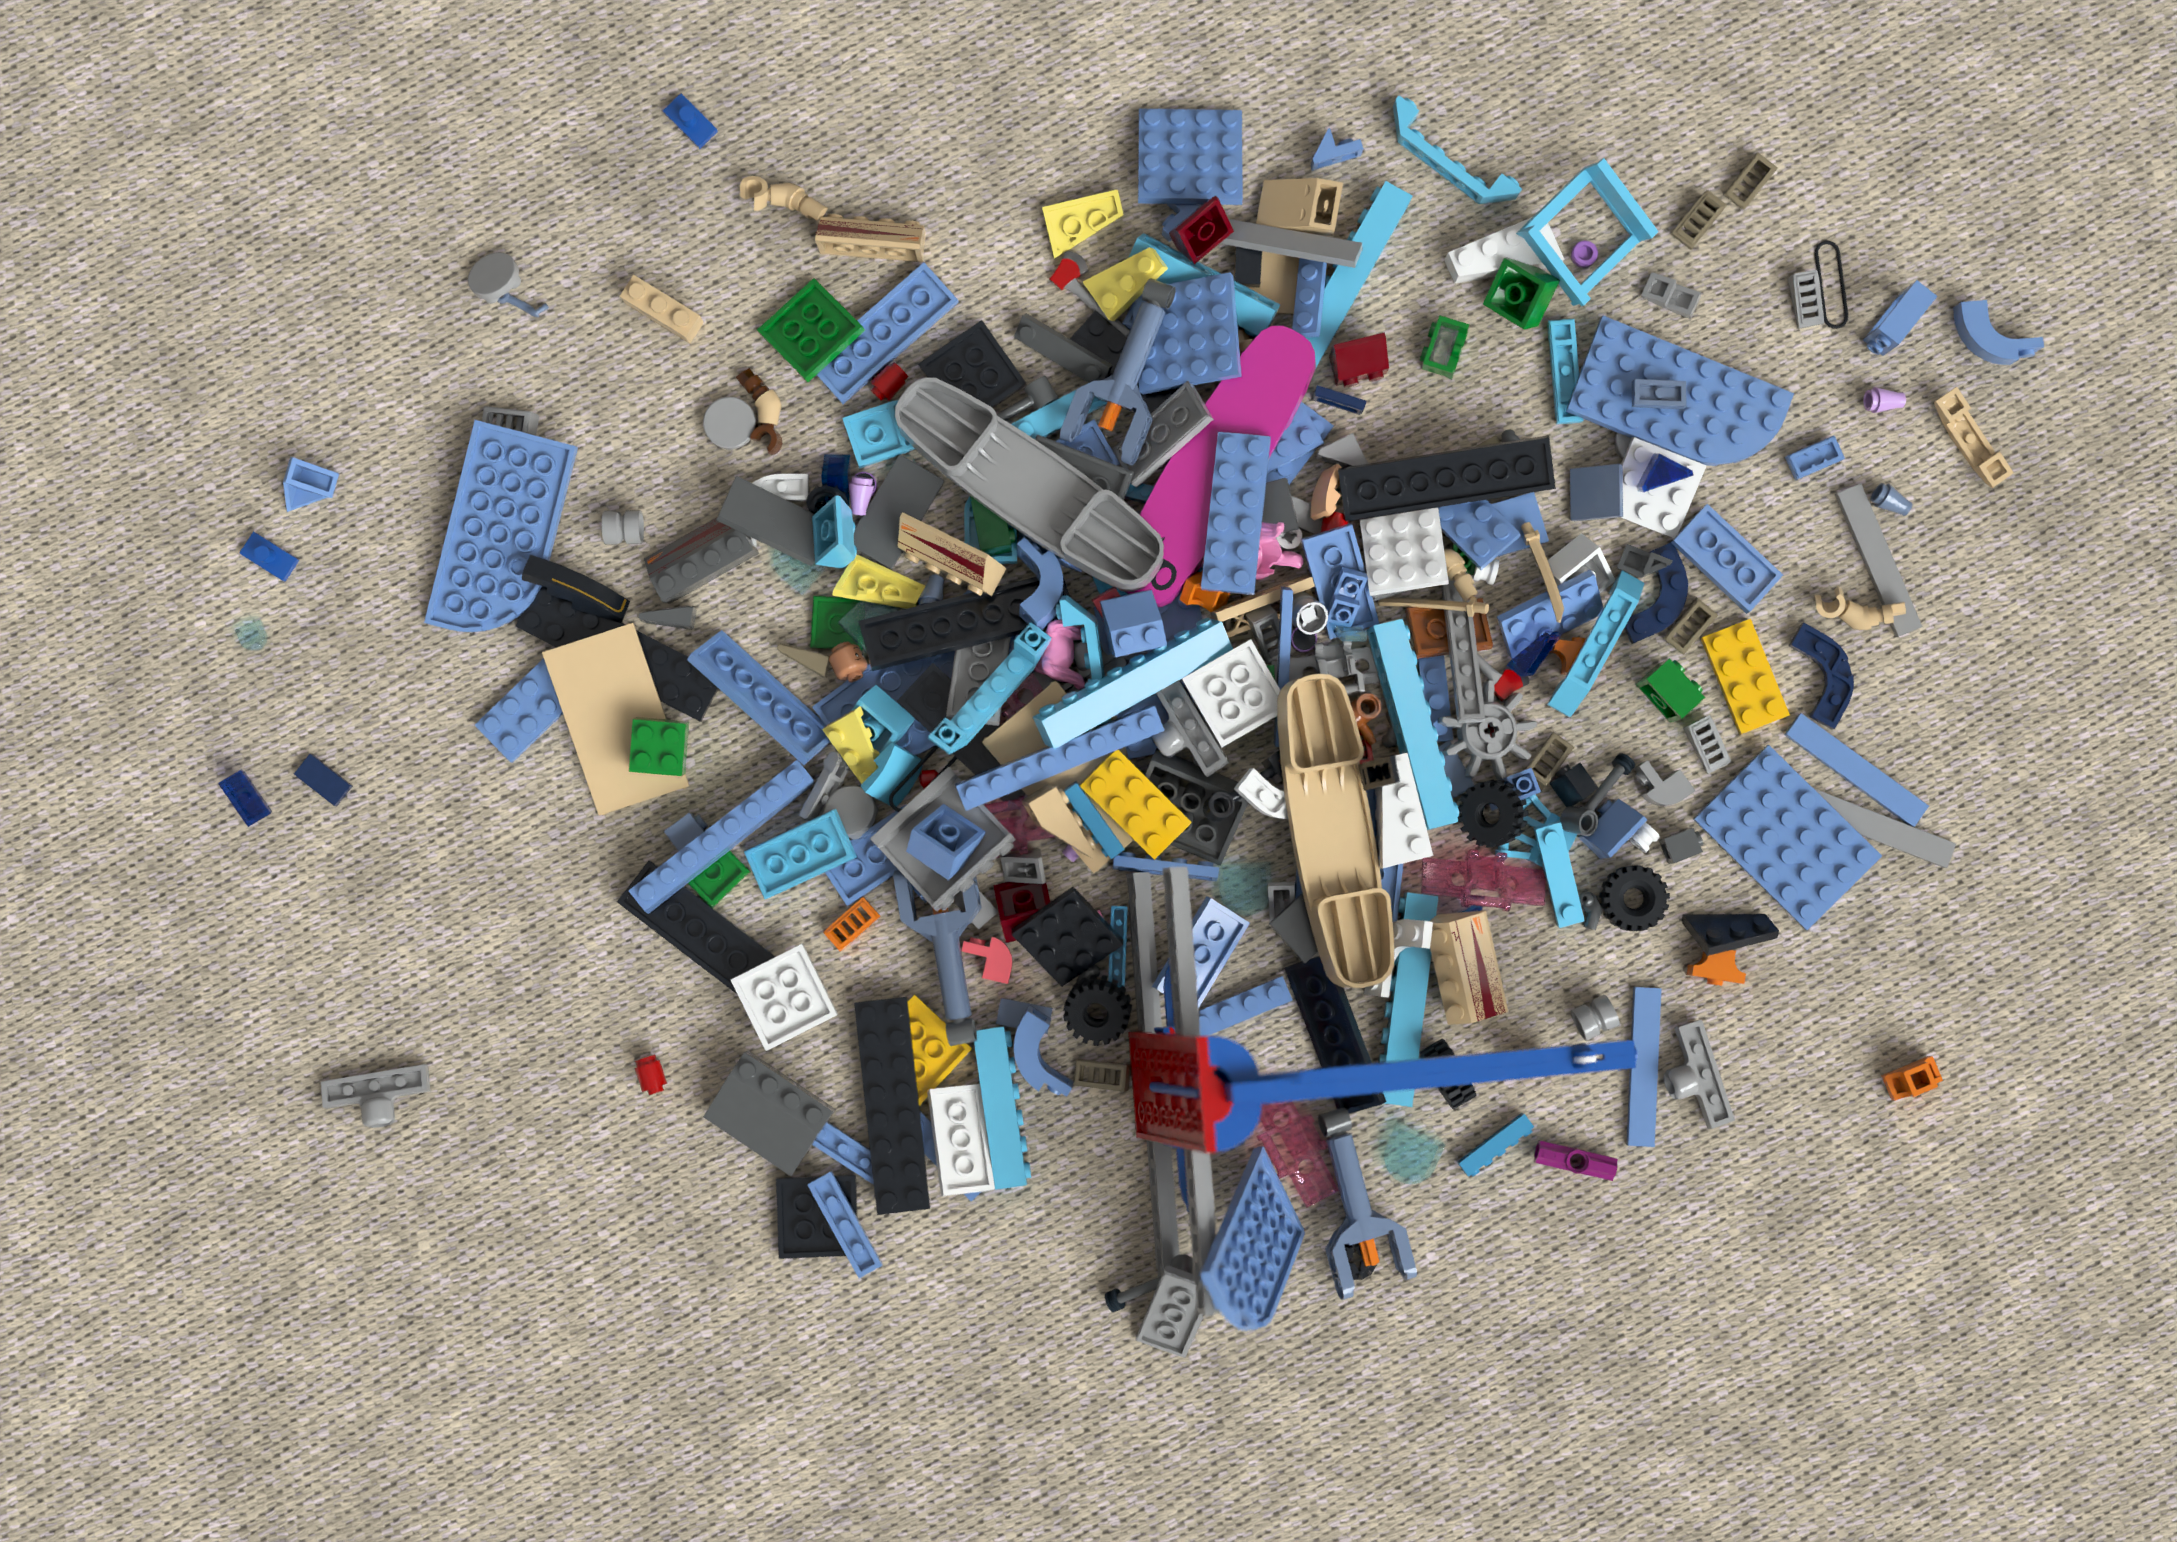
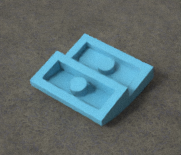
(892, 769)

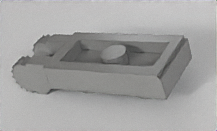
(828, 782)

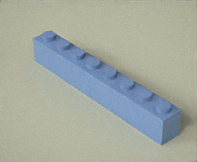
(1052, 761)
(722, 837)

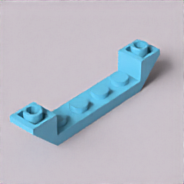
(1502, 190)
(1075, 614)
(1598, 645)
(968, 721)

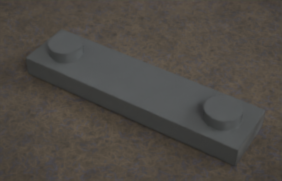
(1061, 350)

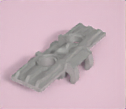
(1338, 662)

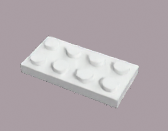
(960, 1140)

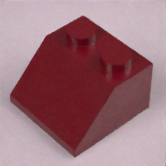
(1202, 230)
(1359, 360)
(1018, 902)

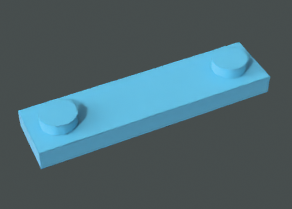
(1563, 367)
(1051, 417)
(1559, 874)

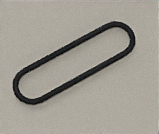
(1841, 283)
(912, 773)

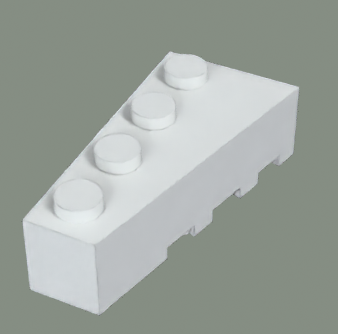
(1484, 256)
(1400, 820)

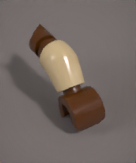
(768, 409)

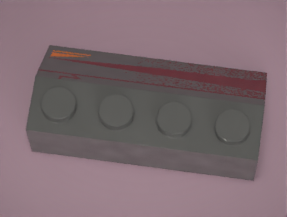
(697, 559)

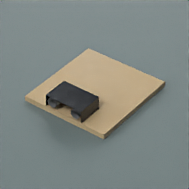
(1268, 275)

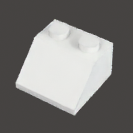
(1579, 557)

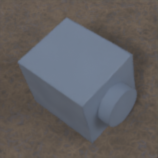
(686, 830)

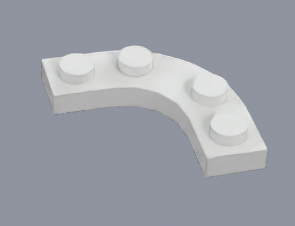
(787, 486)
(1262, 795)
(1406, 934)

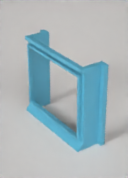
(1620, 203)

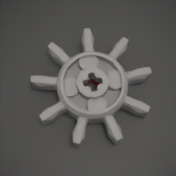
(1497, 742)

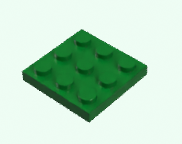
(811, 330)

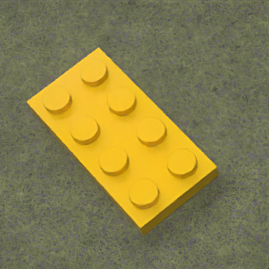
(1745, 676)
(1135, 803)

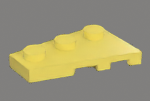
(1079, 219)
(1124, 282)
(877, 584)
(853, 743)

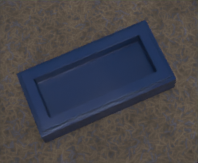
(1339, 400)
(323, 780)

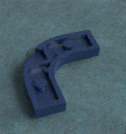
(1669, 603)
(1836, 671)

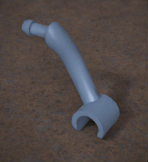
(522, 305)

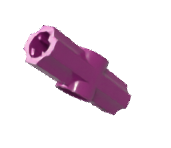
(1591, 1163)

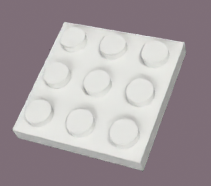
(1662, 507)
(1404, 551)
(1234, 693)
(784, 997)

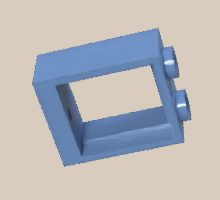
(1899, 318)

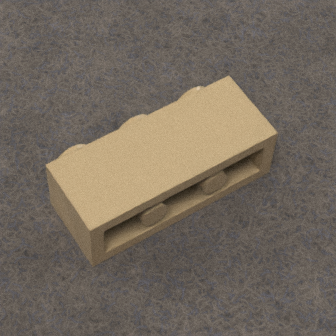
(661, 309)

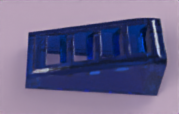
(1531, 657)

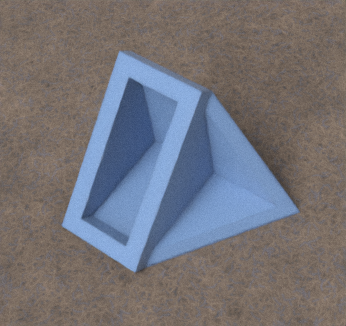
(307, 483)

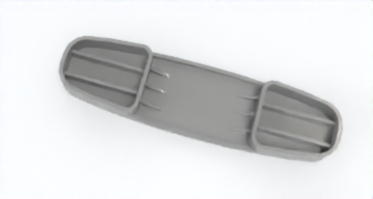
(1029, 485)

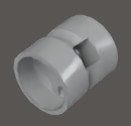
(626, 527)
(1308, 613)
(1596, 1017)

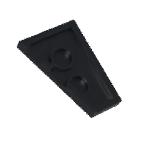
(1729, 931)

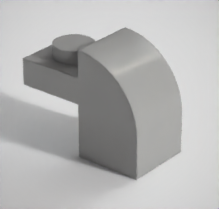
(1662, 791)

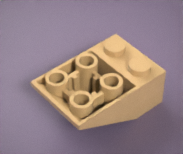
(1300, 205)
(1049, 811)

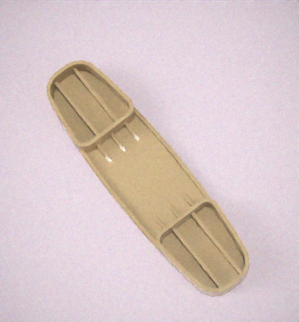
(1334, 831)

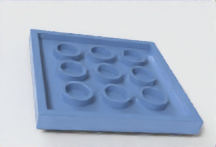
(1190, 156)
(1195, 337)

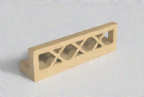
(1259, 599)

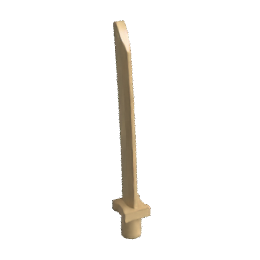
(1532, 539)
(1471, 606)

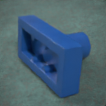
(690, 120)
(269, 556)

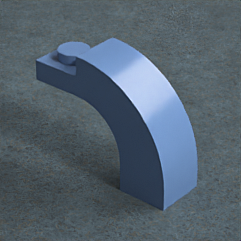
(1984, 341)
(1041, 605)
(1028, 1057)

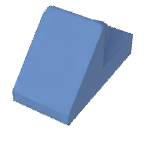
(1330, 154)
(1182, 212)

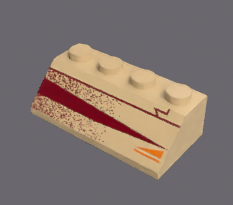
(871, 238)
(949, 555)
(1466, 967)

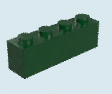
(992, 531)

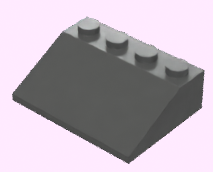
(1188, 790)
(769, 1112)

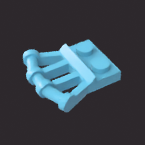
(1534, 855)

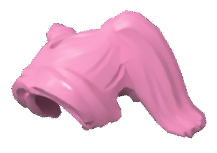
(1271, 553)
(1060, 654)

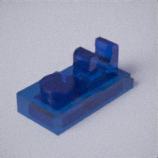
(245, 797)

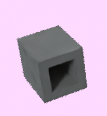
(1681, 845)

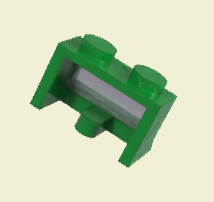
(1445, 346)

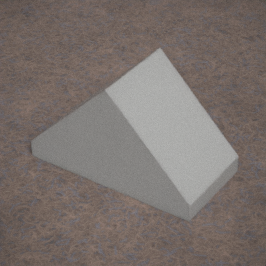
(1343, 452)
(1024, 868)
(1280, 896)

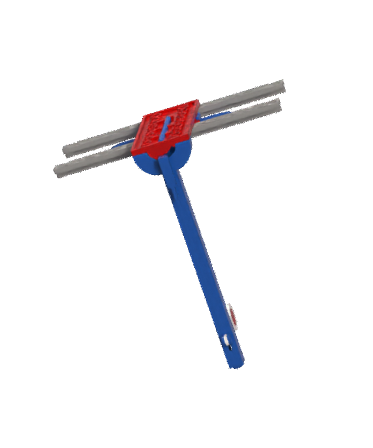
(1209, 1092)

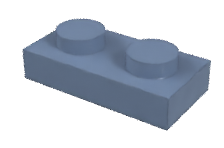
(1658, 394)

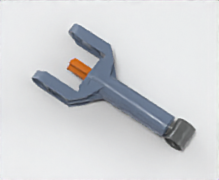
(1121, 388)
(944, 931)
(1361, 1222)

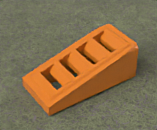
(830, 934)

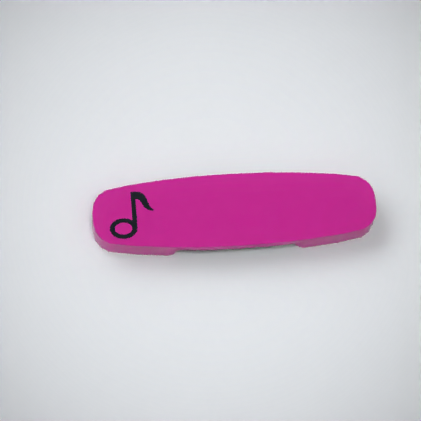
(1262, 403)

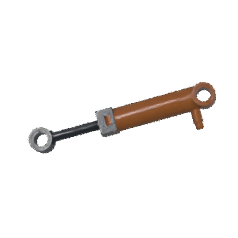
(1273, 763)

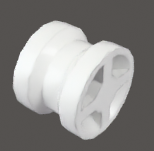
(1290, 542)
(1488, 573)
(1644, 837)

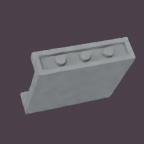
(895, 836)

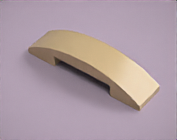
(1970, 440)

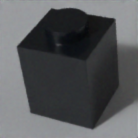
(1573, 784)

